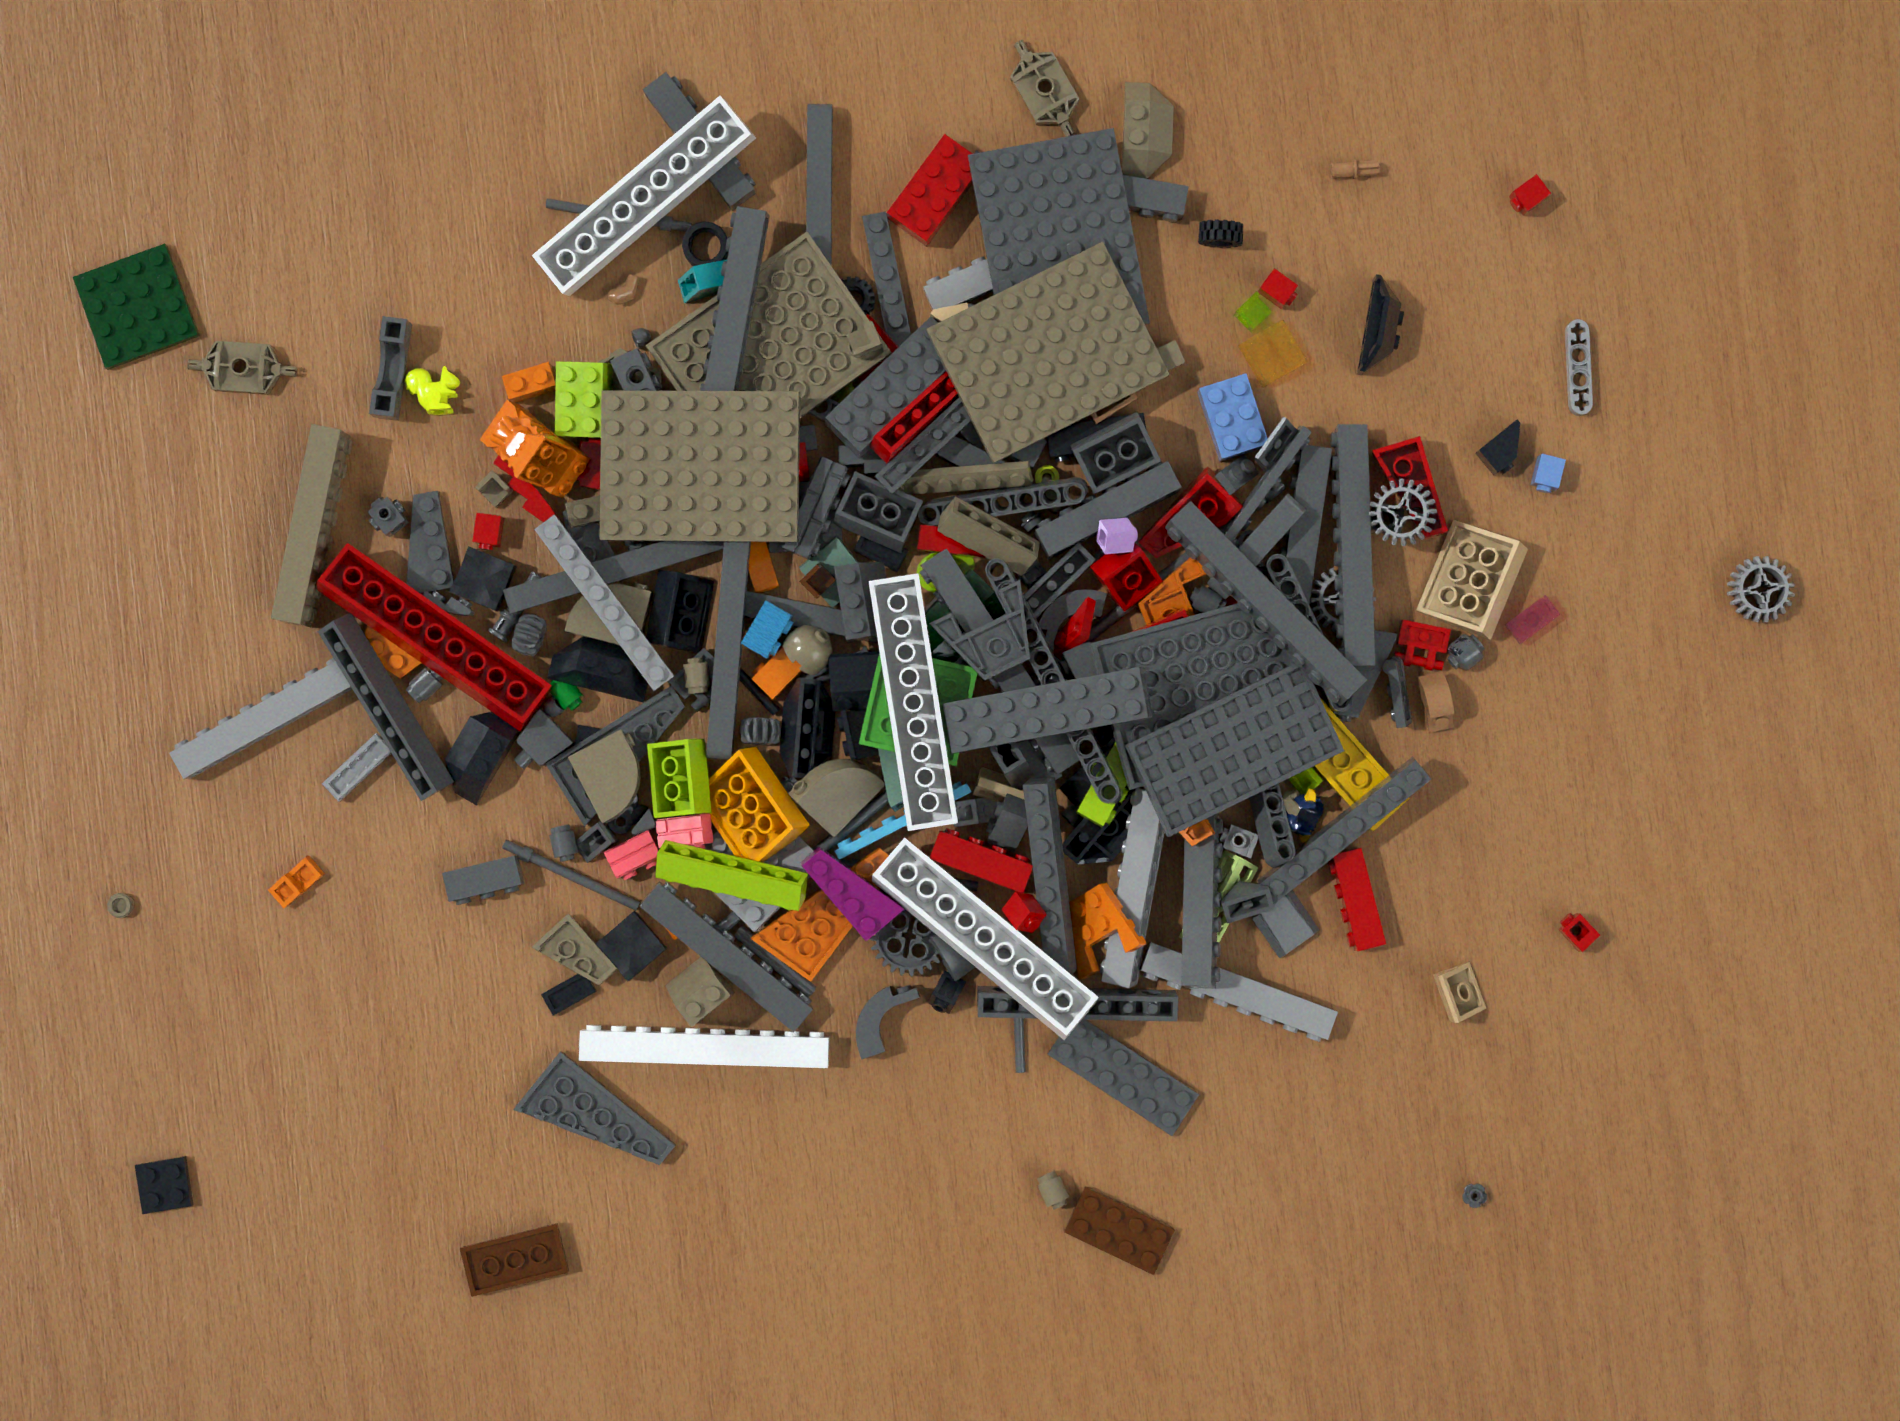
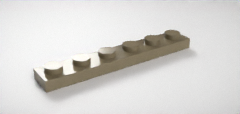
(968, 478)

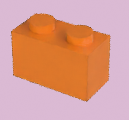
(530, 382)
(776, 674)

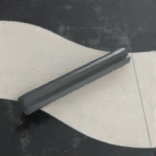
(781, 968)

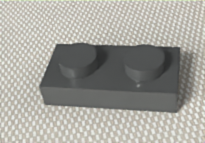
(1237, 474)

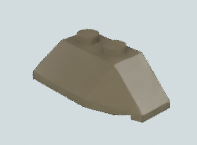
(1145, 130)

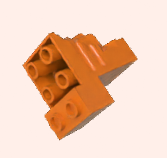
(534, 450)

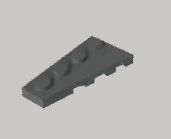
(428, 548)

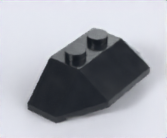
(1380, 325)
(599, 668)
(806, 727)
(479, 754)
(1098, 844)

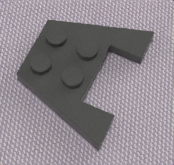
(996, 644)

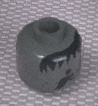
(1465, 652)

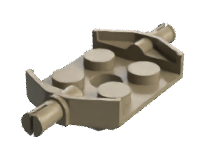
(1049, 107)
(260, 373)

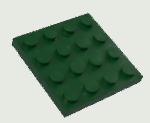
(136, 306)

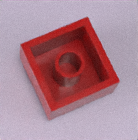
(1126, 576)

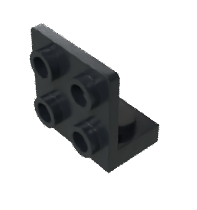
(852, 723)

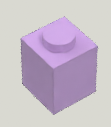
(1116, 535)

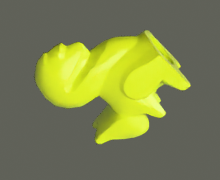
(433, 395)

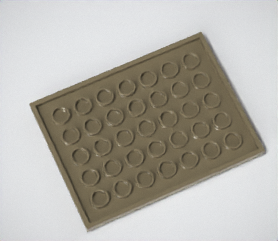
(793, 334)
(1047, 352)
(700, 466)

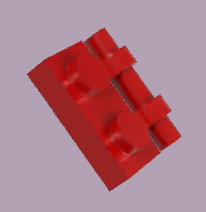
(1423, 637)

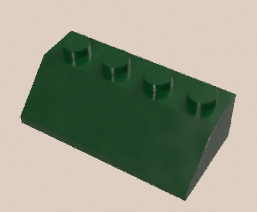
(939, 647)

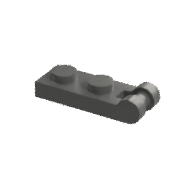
(1398, 691)

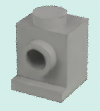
(1249, 840)

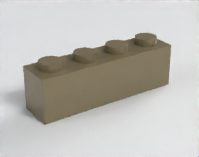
(988, 535)

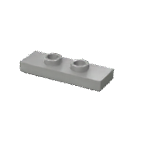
(357, 767)

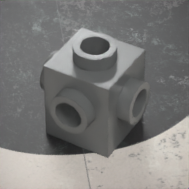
(395, 519)

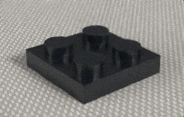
(164, 1185)

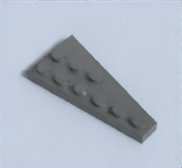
(644, 724)
(584, 1106)

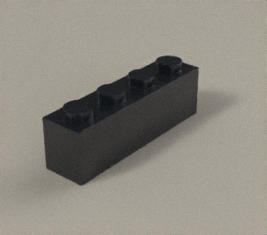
(1060, 441)

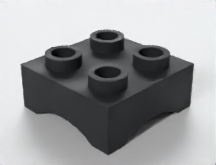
(483, 578)
(631, 945)

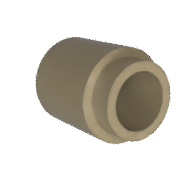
(696, 675)
(1052, 1190)

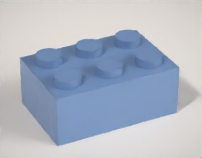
(1232, 417)

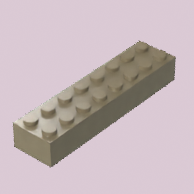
(311, 525)

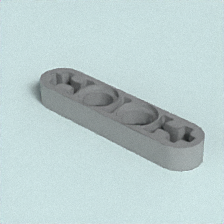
(1578, 367)

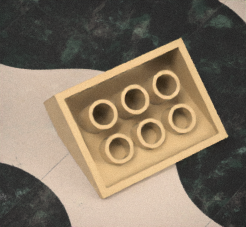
(1472, 579)

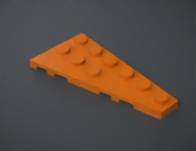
(812, 934)

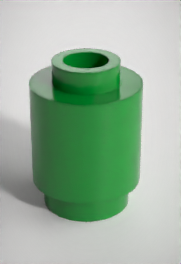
(566, 695)

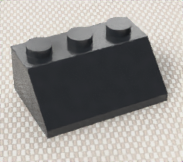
(679, 611)
(851, 679)

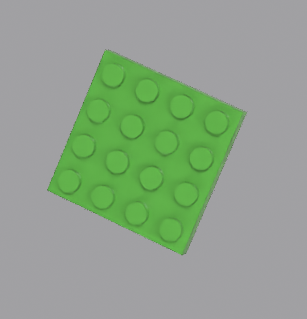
(953, 684)

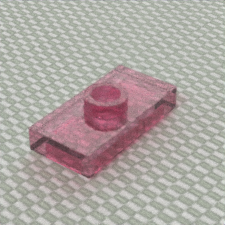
(1532, 619)

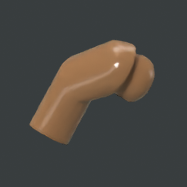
(624, 293)

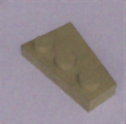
(576, 950)

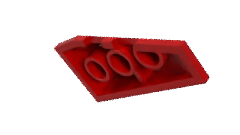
(1207, 496)

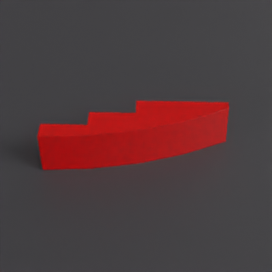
(535, 502)
(932, 540)

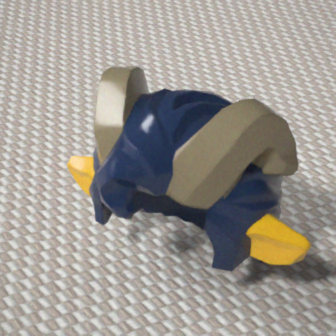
(1302, 812)

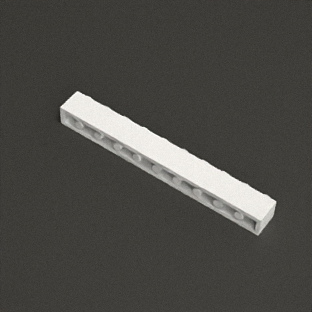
(704, 1048)

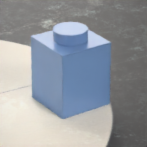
(1547, 473)

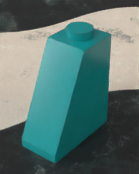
(701, 281)

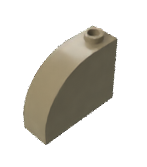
(585, 621)
(609, 774)
(836, 792)

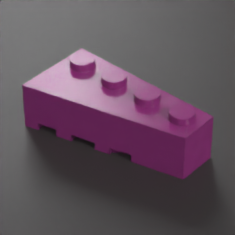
(854, 896)

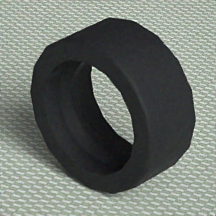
(700, 228)

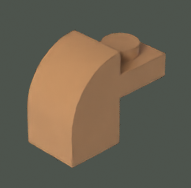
(1437, 701)

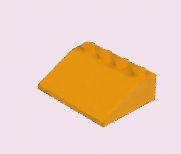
(753, 807)

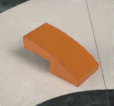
(761, 568)
(296, 882)

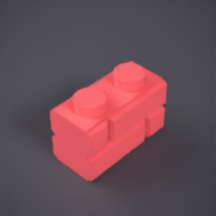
(687, 830)
(633, 855)

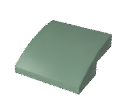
(830, 555)

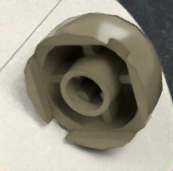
(809, 648)

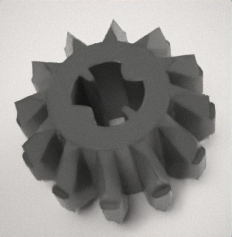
(529, 634)
(760, 731)

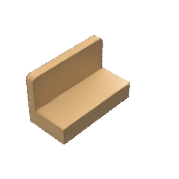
(994, 786)

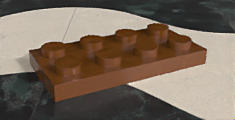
(1119, 1230)
(514, 1259)

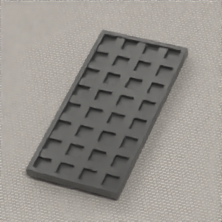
(1234, 748)

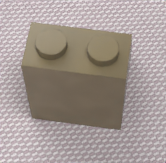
(698, 991)

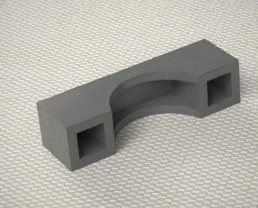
(394, 349)

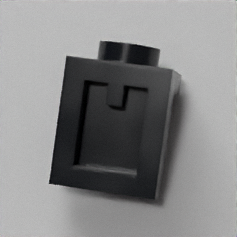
(946, 993)

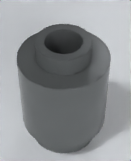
(1206, 599)
(424, 685)
(563, 843)

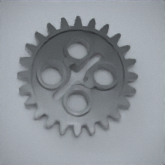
(897, 960)

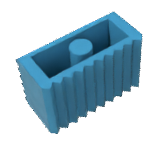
(767, 630)

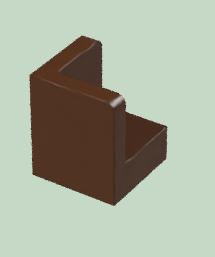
(817, 580)

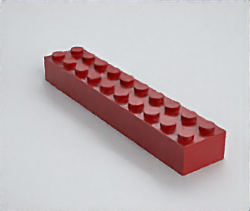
(433, 637)

